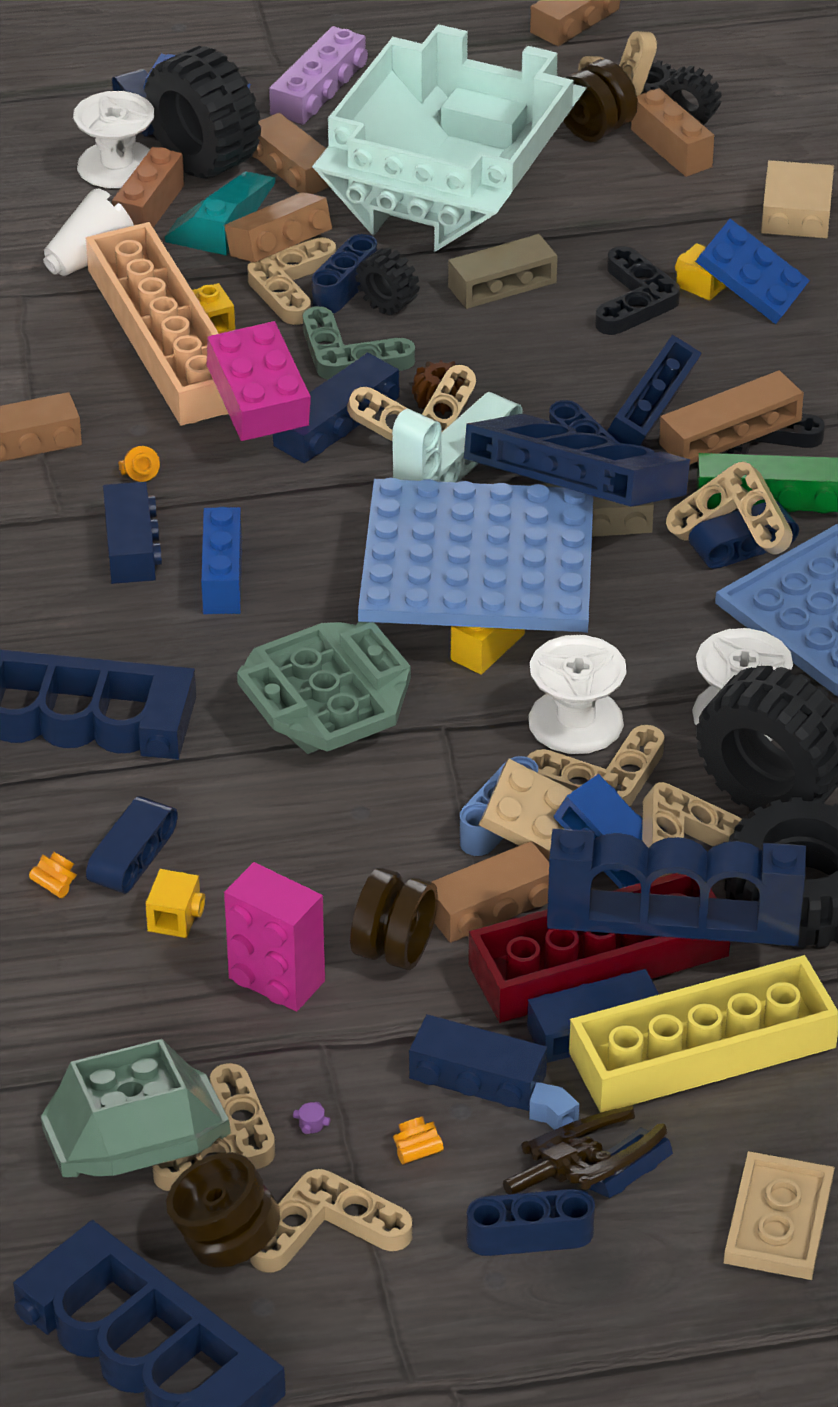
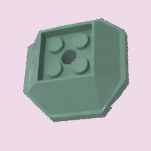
(327, 684)
(131, 1112)

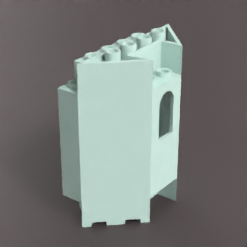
(441, 133)

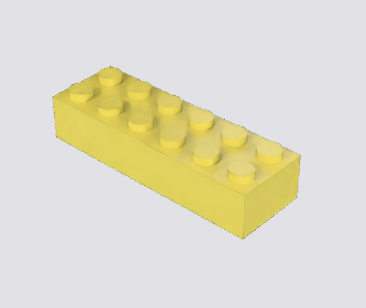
(703, 1033)

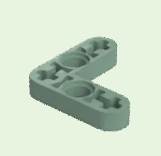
(334, 357)

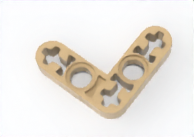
(636, 57)
(281, 275)
(391, 407)
(735, 497)
(563, 768)
(675, 813)
(240, 1130)
(319, 1207)

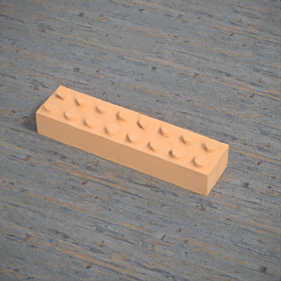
(158, 317)

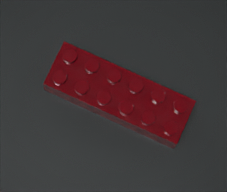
(527, 960)

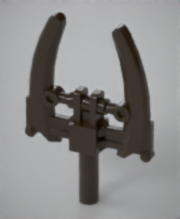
(569, 1156)

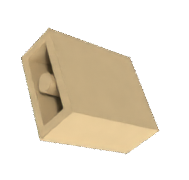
(797, 199)

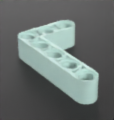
(426, 453)

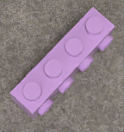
(318, 75)

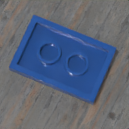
(752, 271)

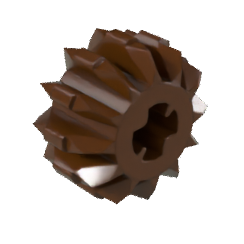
(427, 381)

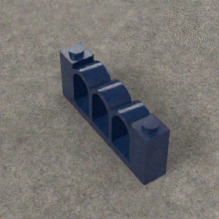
(576, 460)
(155, 731)
(770, 920)
(91, 1262)

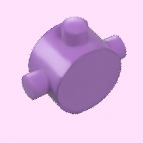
(311, 1117)

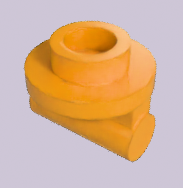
(140, 464)
(54, 874)
(417, 1140)

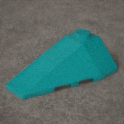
(204, 223)

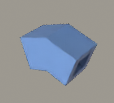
(553, 1106)

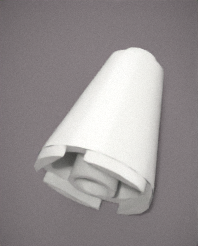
(92, 217)

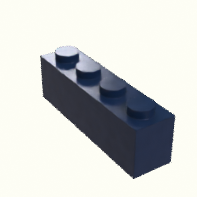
(654, 392)
(328, 407)

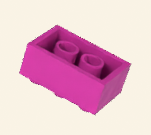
(258, 381)
(275, 936)

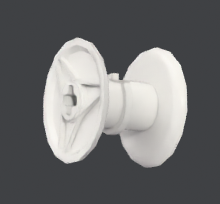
(115, 122)
(732, 651)
(577, 679)

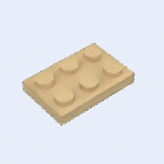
(524, 807)
(779, 1215)

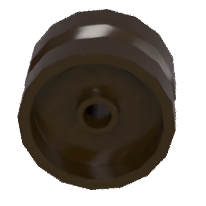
(604, 104)
(393, 918)
(223, 1209)

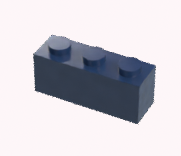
(131, 532)
(551, 1013)
(477, 1062)

